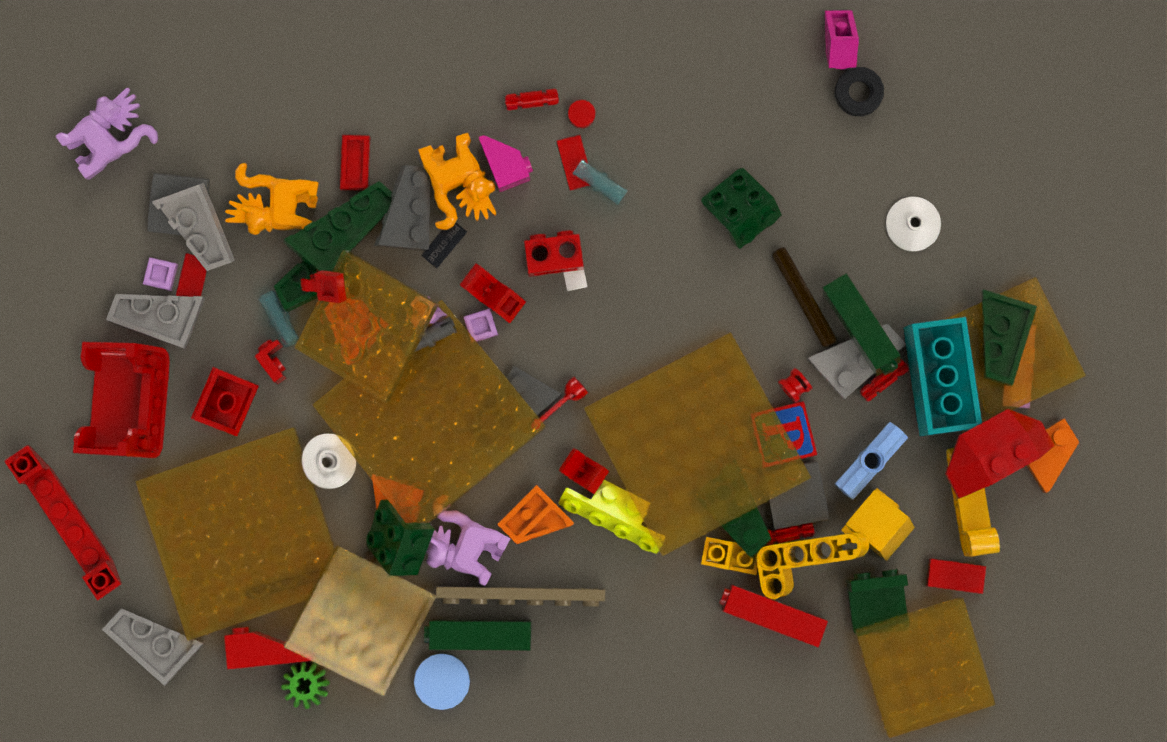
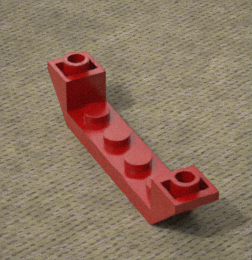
(67, 519)

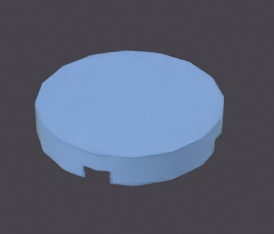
(442, 681)

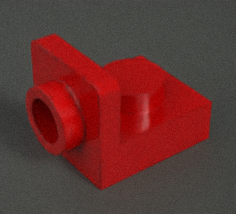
(272, 366)

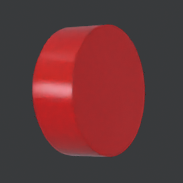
(581, 114)

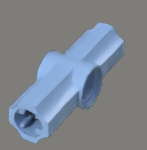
(883, 447)

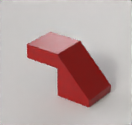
(492, 293)

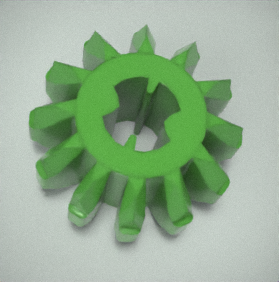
(315, 687)

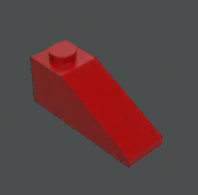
(256, 649)

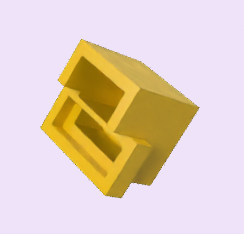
(881, 523)

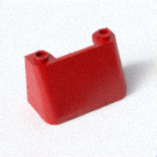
(126, 400)

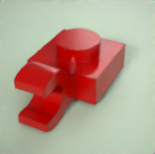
(327, 284)

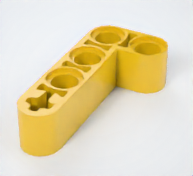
(973, 522)
(812, 556)

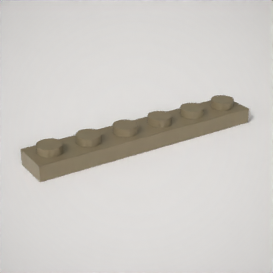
(508, 595)

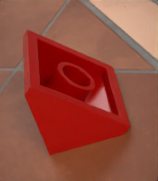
(224, 401)

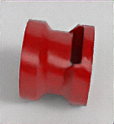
(793, 387)

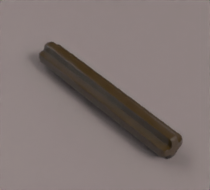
(804, 297)

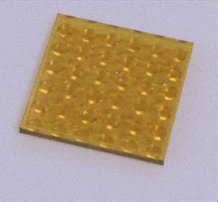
(440, 430)
(697, 444)
(238, 532)

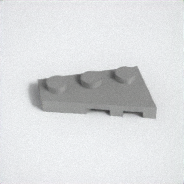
(196, 220)
(158, 316)
(845, 365)
(152, 645)

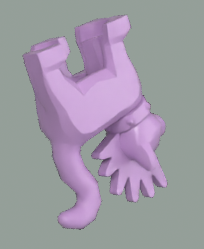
(98, 139)
(471, 543)

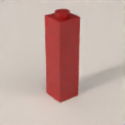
(773, 615)

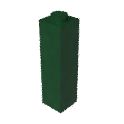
(862, 325)
(478, 635)

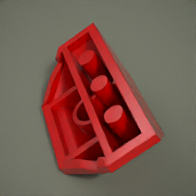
(995, 451)

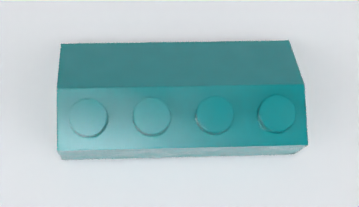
(942, 376)

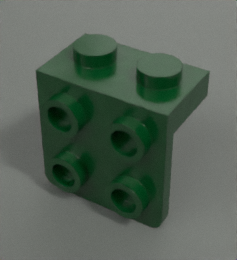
(742, 207)
(398, 544)
(876, 597)

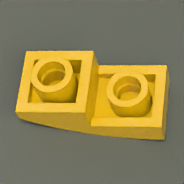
(728, 556)

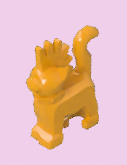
(456, 172)
(283, 202)

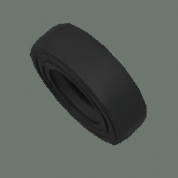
(864, 75)

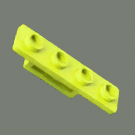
(613, 510)

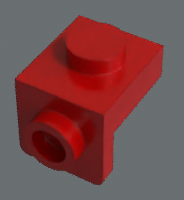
(583, 471)

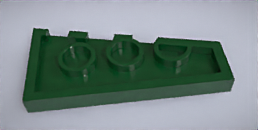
(341, 228)

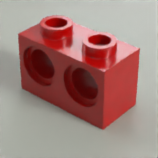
(555, 261)

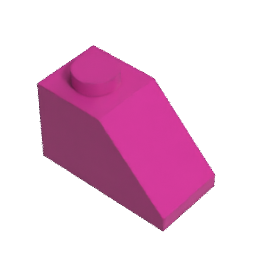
(841, 39)
(506, 163)

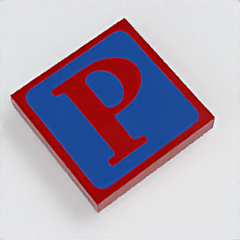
(797, 426)

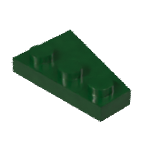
(290, 289)
(1005, 333)
(749, 532)

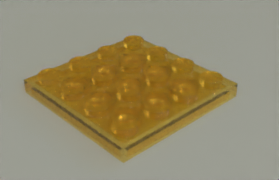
(372, 331)
(1045, 362)
(359, 620)
(925, 667)

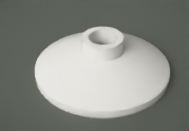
(903, 233)
(341, 461)

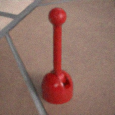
(573, 391)

